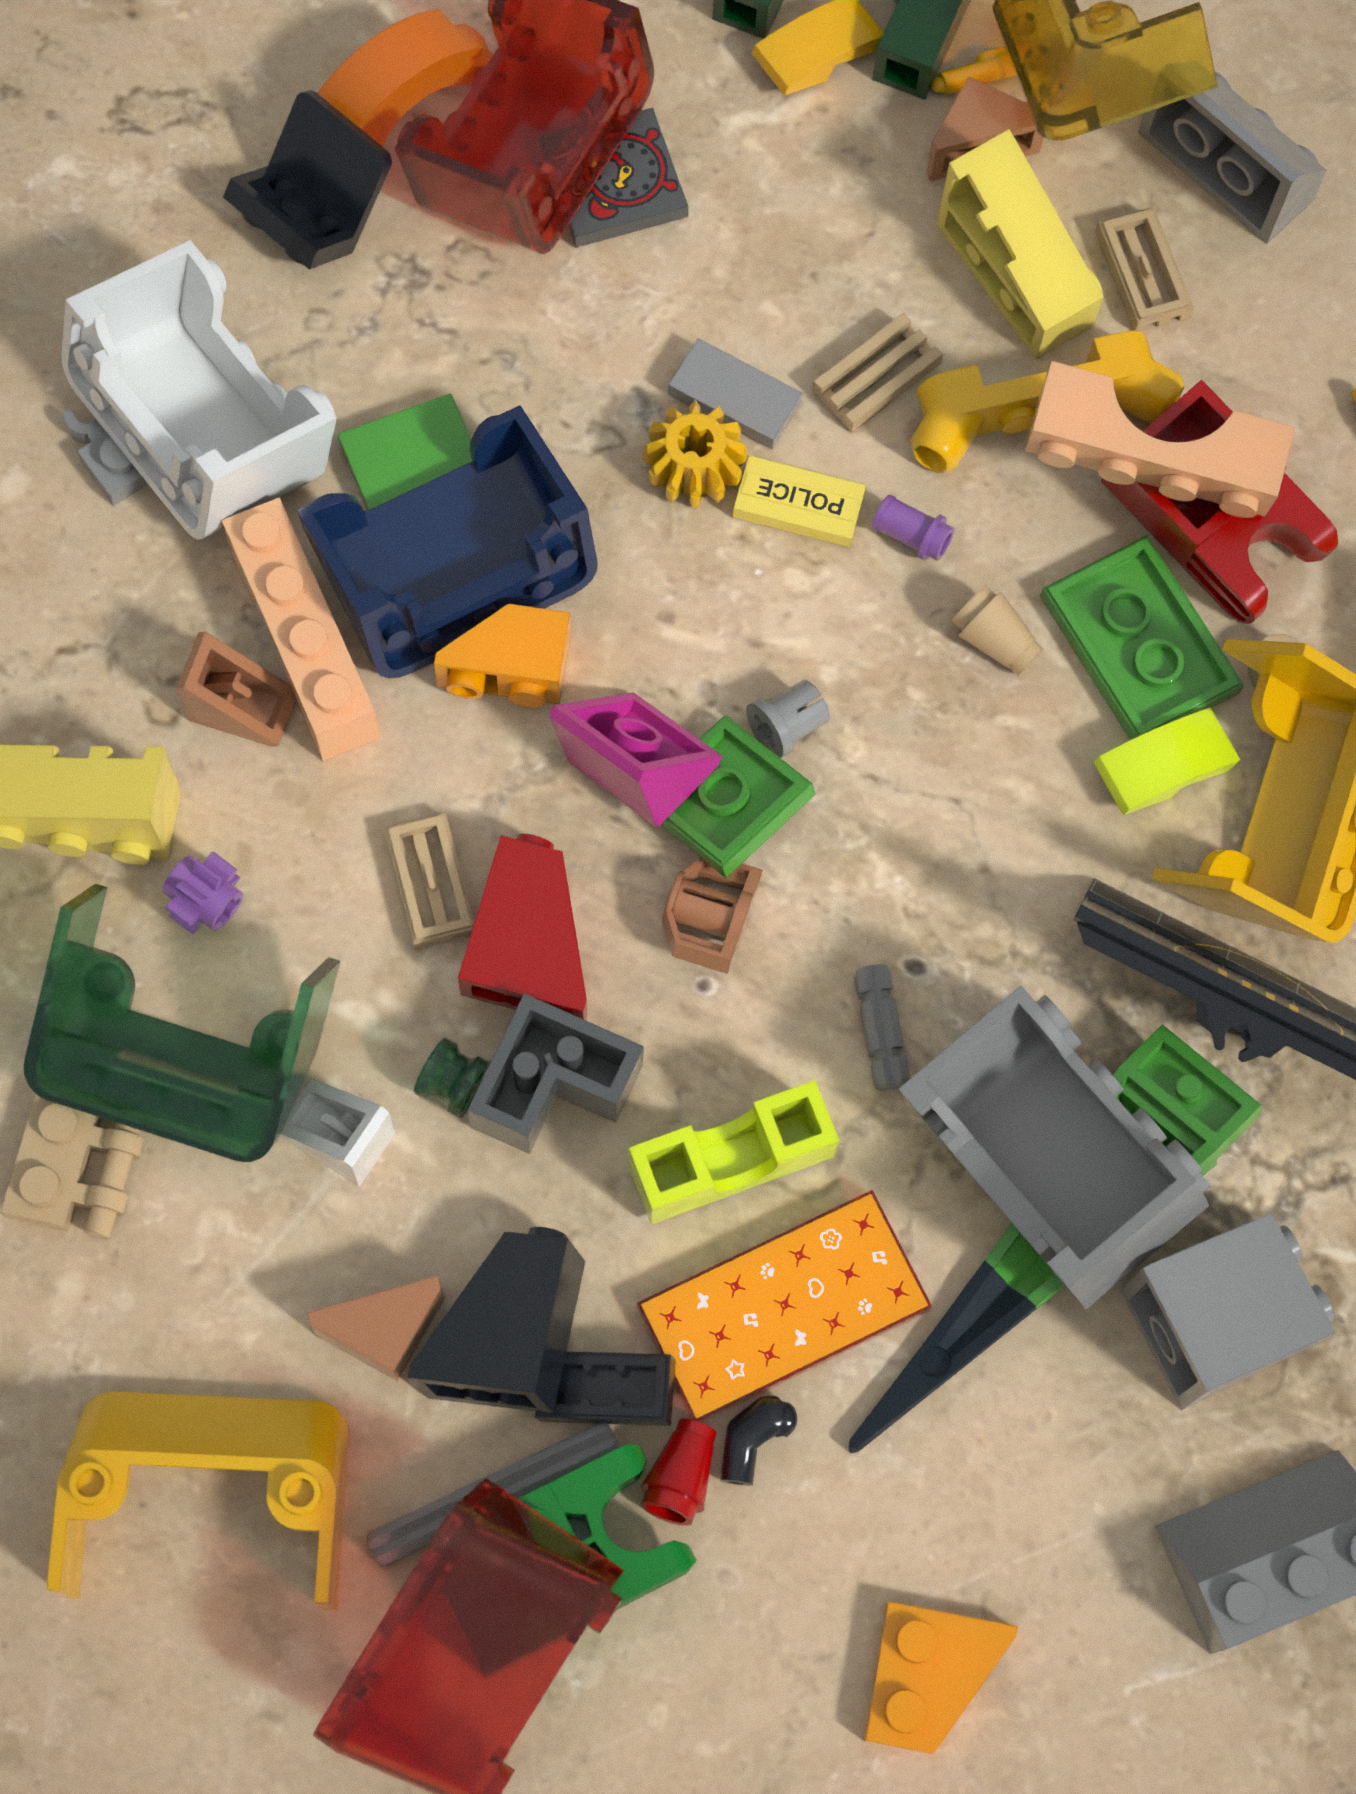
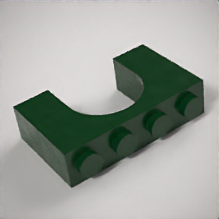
(909, 47)

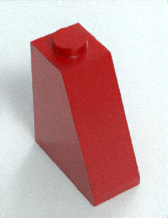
(525, 931)

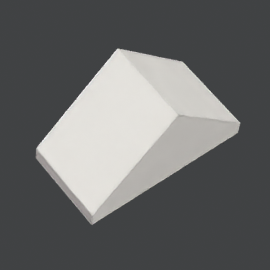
(339, 1129)

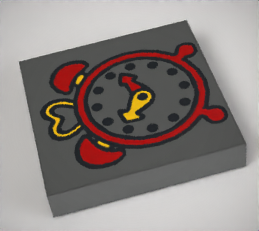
(634, 188)

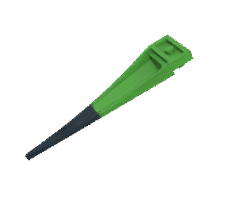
(1188, 1104)

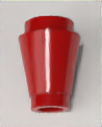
(680, 1475)

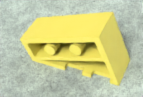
(1018, 245)
(88, 802)

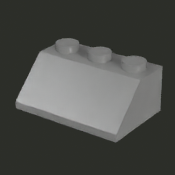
(1236, 157)
(1267, 1551)

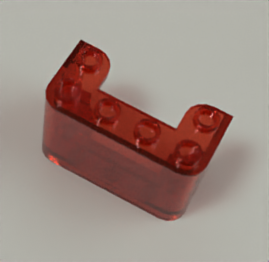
(534, 120)

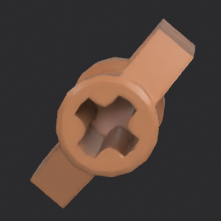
(709, 912)

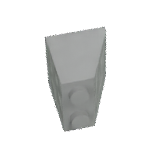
(1228, 1309)

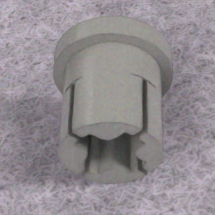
(778, 722)

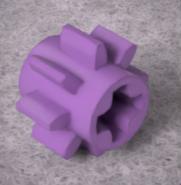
(202, 892)

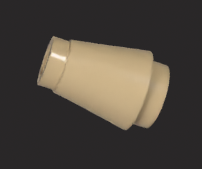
(997, 630)

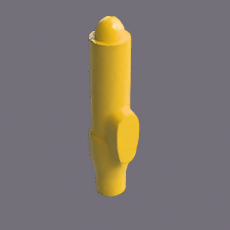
(989, 67)

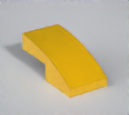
(812, 44)

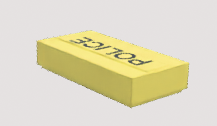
(799, 501)

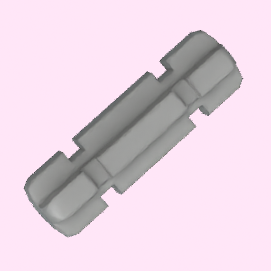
(881, 1027)

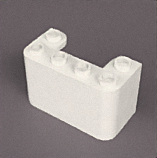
(189, 395)

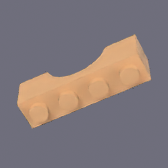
(1085, 426)
(301, 629)

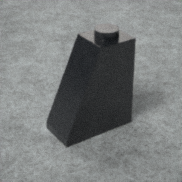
(507, 1327)

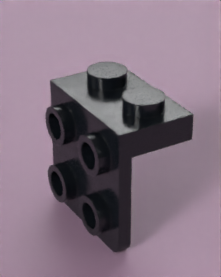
(315, 185)

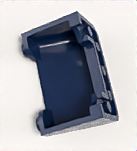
(455, 547)

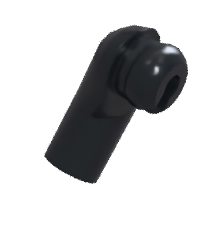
(749, 1430)

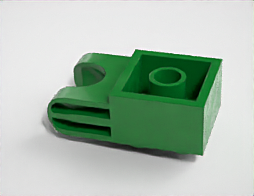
(578, 1505)

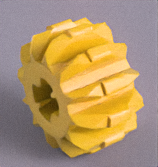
(694, 454)

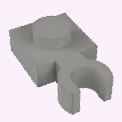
(104, 460)

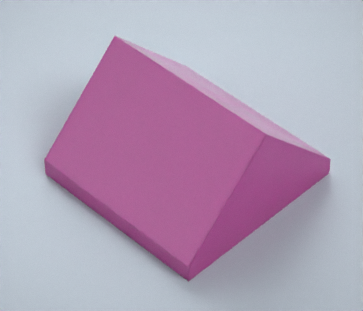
(634, 752)

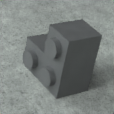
(550, 1057)

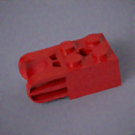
(1212, 542)

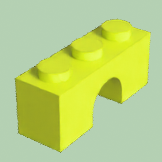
(711, 1164)

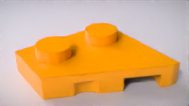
(929, 1673)

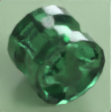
(451, 1077)

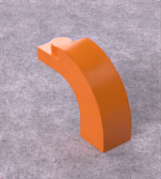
(403, 68)

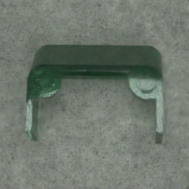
(157, 1074)

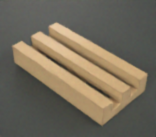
(1137, 312)
(912, 342)
(442, 930)

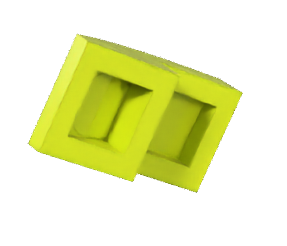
(1166, 760)

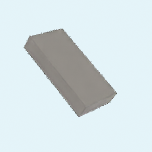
(743, 392)

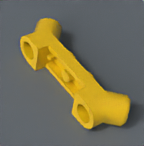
(961, 407)

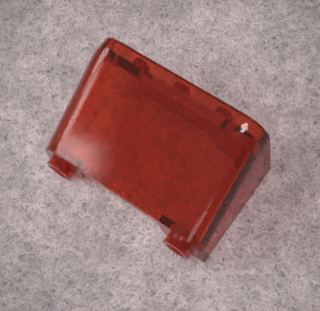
(470, 1647)

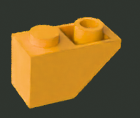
(511, 655)

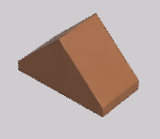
(976, 118)
(233, 693)
(381, 1326)

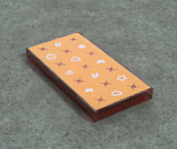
(784, 1306)

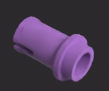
(913, 528)

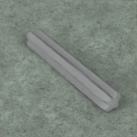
(415, 1530)

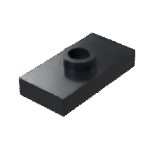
(614, 1389)

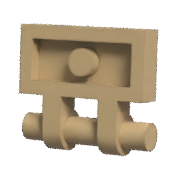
(53, 1164)

